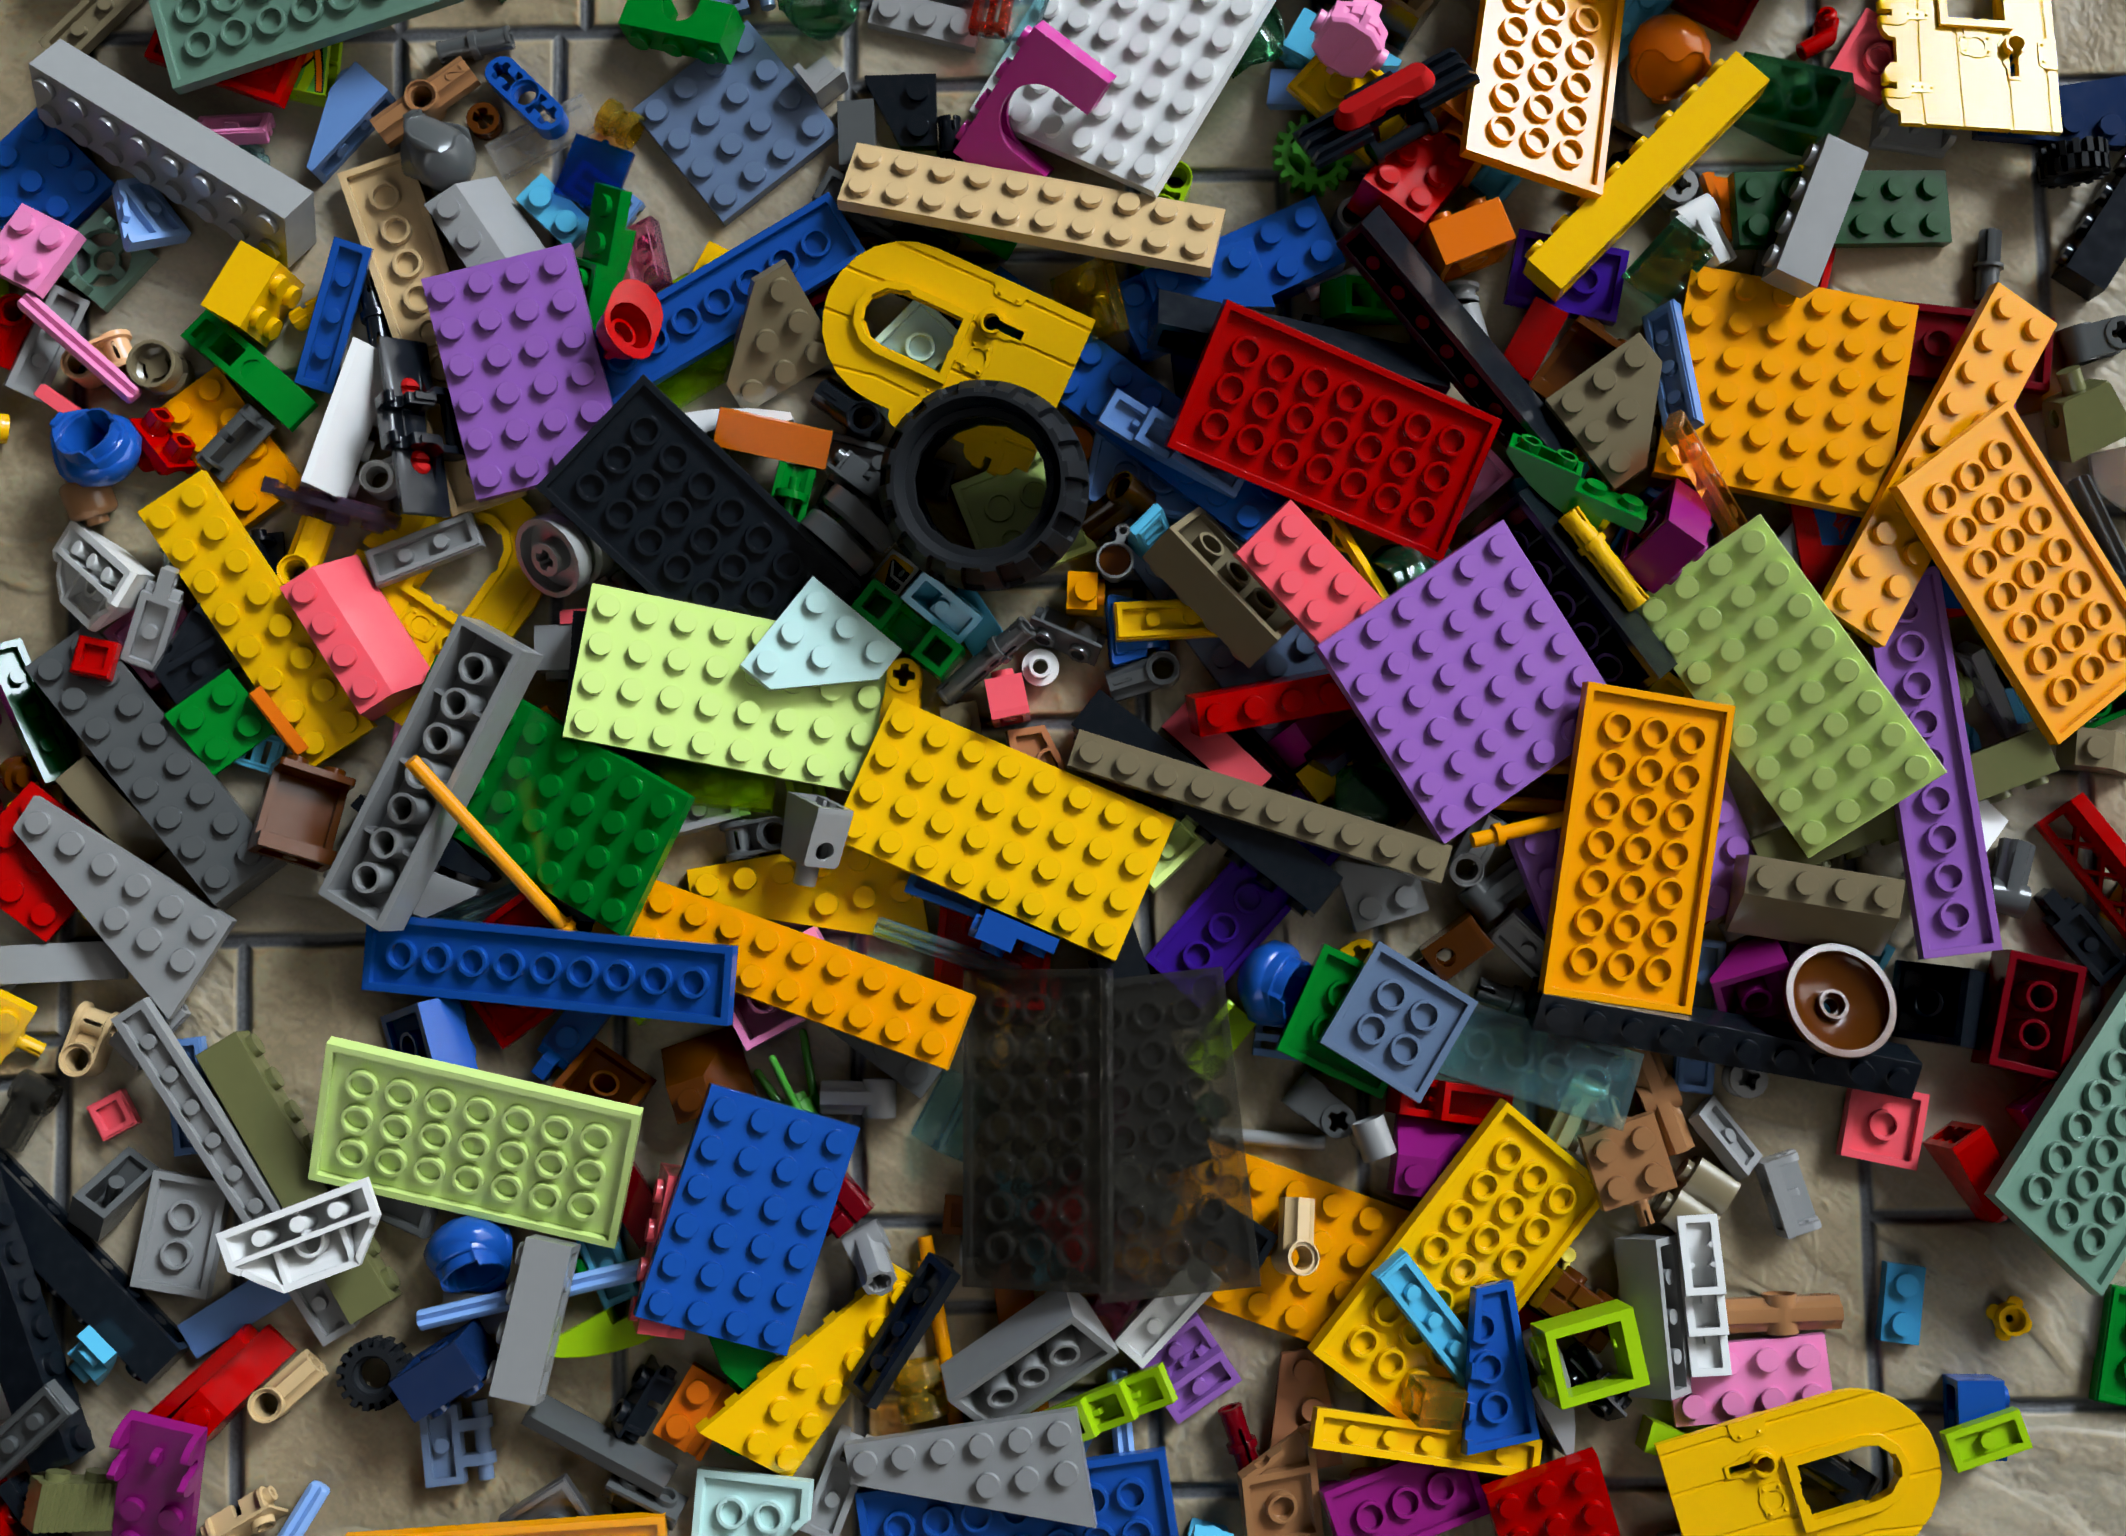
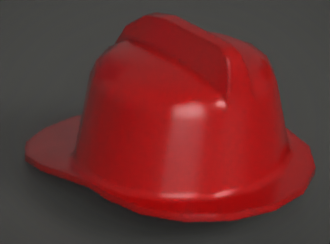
(630, 321)

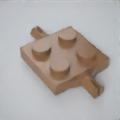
(1628, 1165)

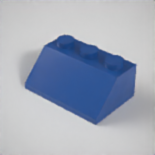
(432, 1031)

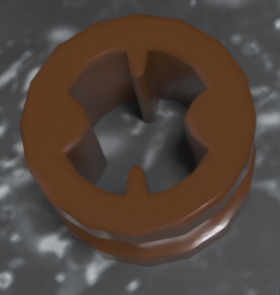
(493, 130)

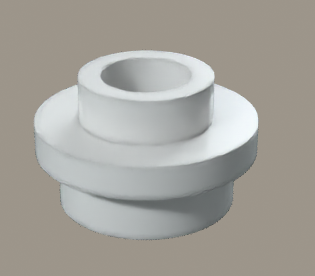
(1040, 679)

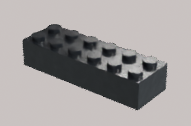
(1614, 639)

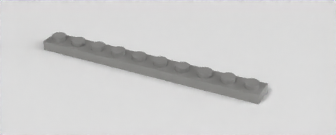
(217, 1144)

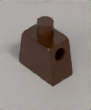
(1461, 936)

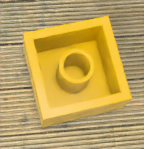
(253, 294)

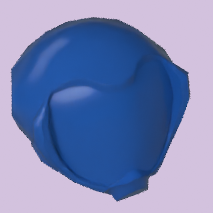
(94, 447)
(1271, 982)
(470, 1255)

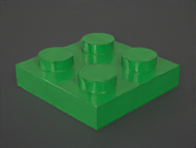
(220, 722)

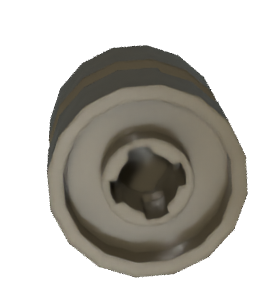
(159, 369)

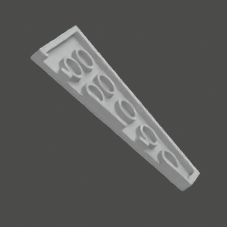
(143, 915)
(1001, 1464)

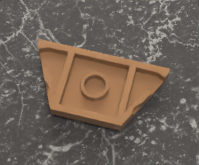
(1282, 1490)

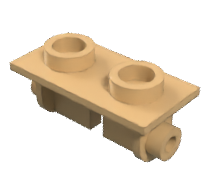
(257, 1515)

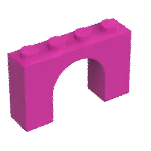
(1042, 59)

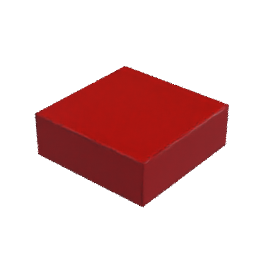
(95, 658)

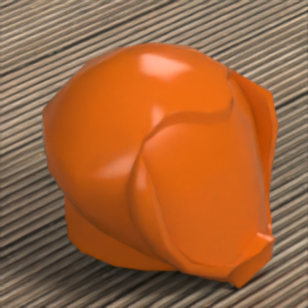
(1668, 56)

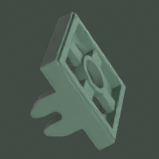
(110, 295)

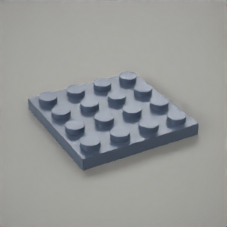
(737, 126)

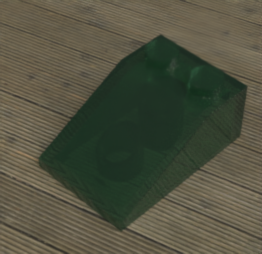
(1798, 103)

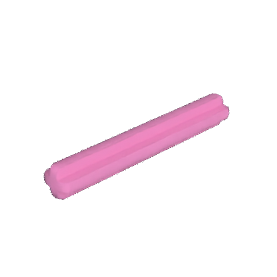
(79, 348)

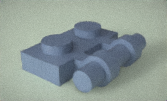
(444, 1445)

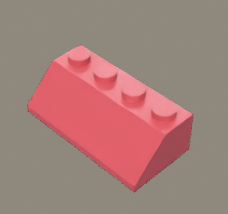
(358, 635)

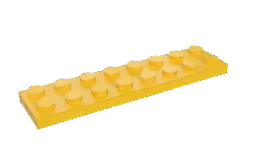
(252, 614)

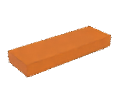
(772, 438)

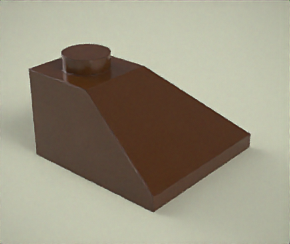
(701, 1060)

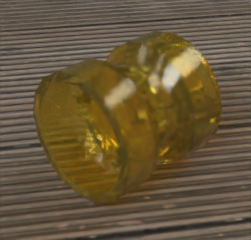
(620, 124)

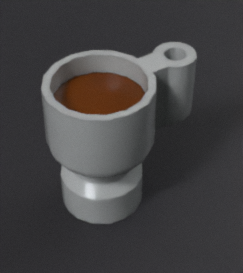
(1115, 558)

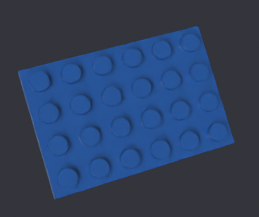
(746, 1220)

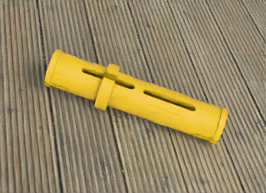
(1595, 548)

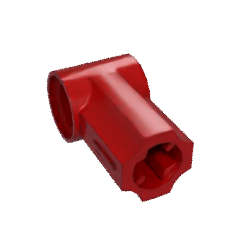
(11, 331)

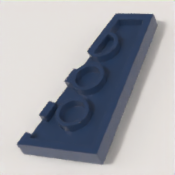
(2086, 110)

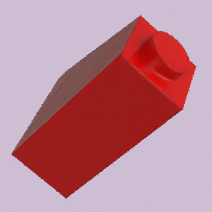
(1970, 1164)

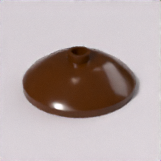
(1854, 989)

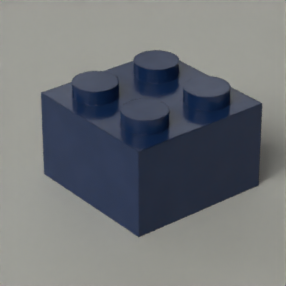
(445, 1371)

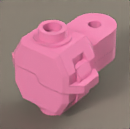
(1350, 38)

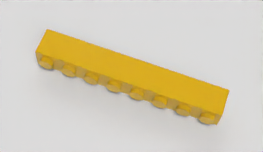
(1645, 176)

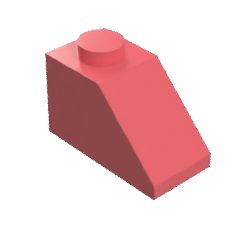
(1007, 698)

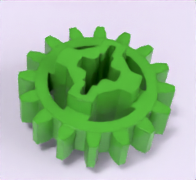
(1292, 155)

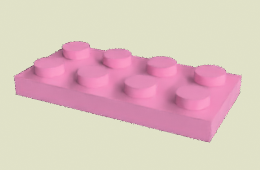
(1763, 1376)

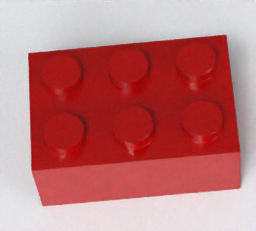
(1413, 183)

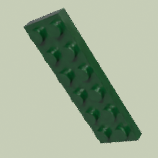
(1884, 211)

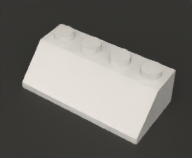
(346, 425)

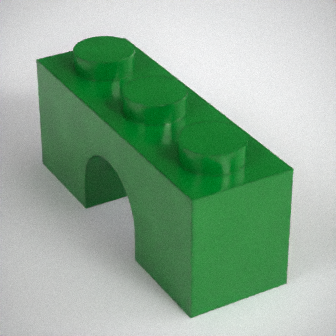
(707, 34)
(915, 636)

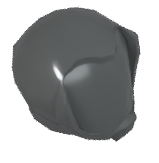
(436, 151)

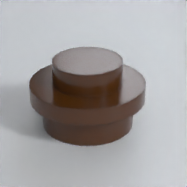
(16, 773)

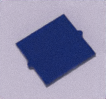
(590, 163)

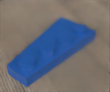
(1496, 1373)

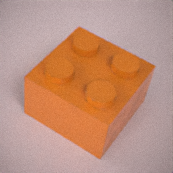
(1467, 239)

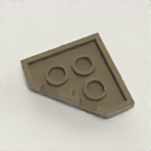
(775, 339)
(1613, 410)

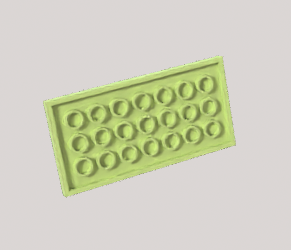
(671, 686)
(1808, 705)
(474, 1142)

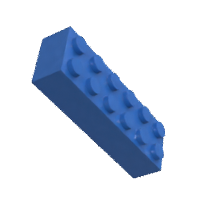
(1293, 251)

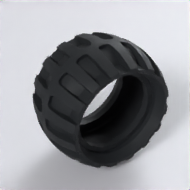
(932, 426)

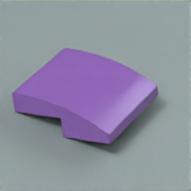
(1195, 1368)

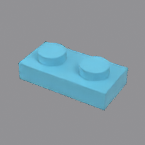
(554, 212)

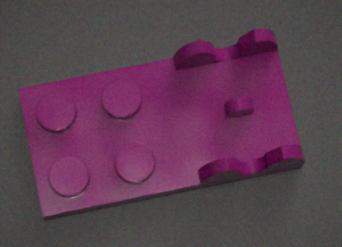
(157, 1475)
(1402, 1500)

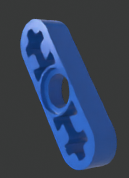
(523, 83)

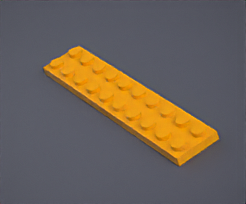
(1885, 552)
(816, 977)

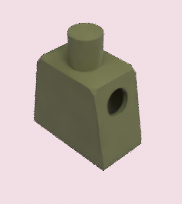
(2082, 416)

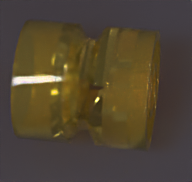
(920, 1392)

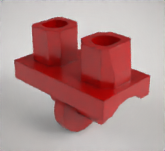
(160, 448)

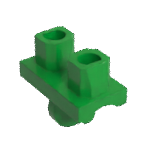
(793, 488)

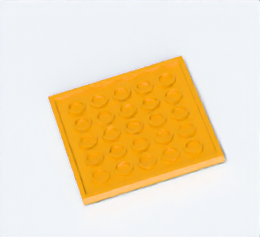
(1795, 389)

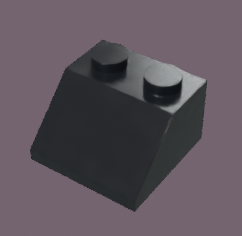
(1940, 1003)

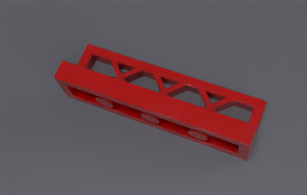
(2102, 841)

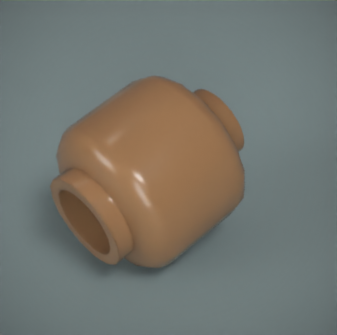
(88, 503)

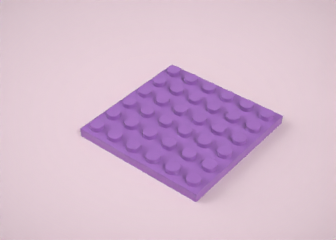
(1464, 680)

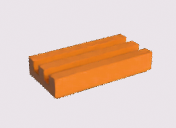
(278, 721)

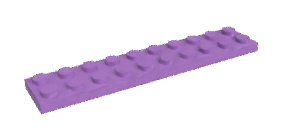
(1942, 821)

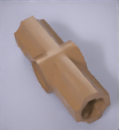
(444, 87)
(1660, 1094)
(1784, 1312)

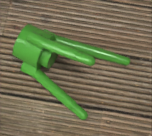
(798, 1099)

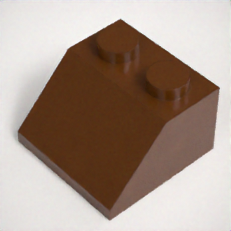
(606, 1075)

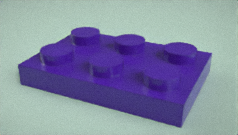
(1593, 295)

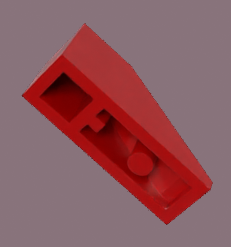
(235, 1382)

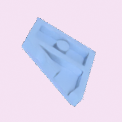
(146, 217)

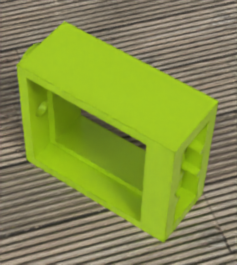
(1625, 1344)

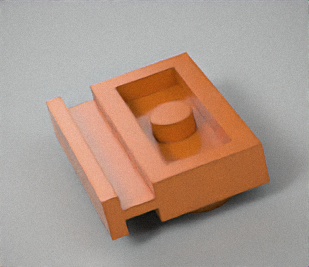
(697, 1397)

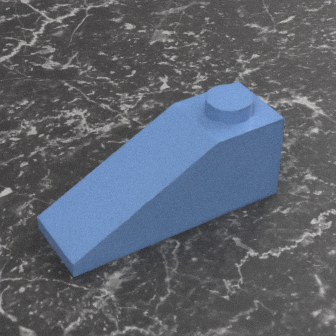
(346, 118)

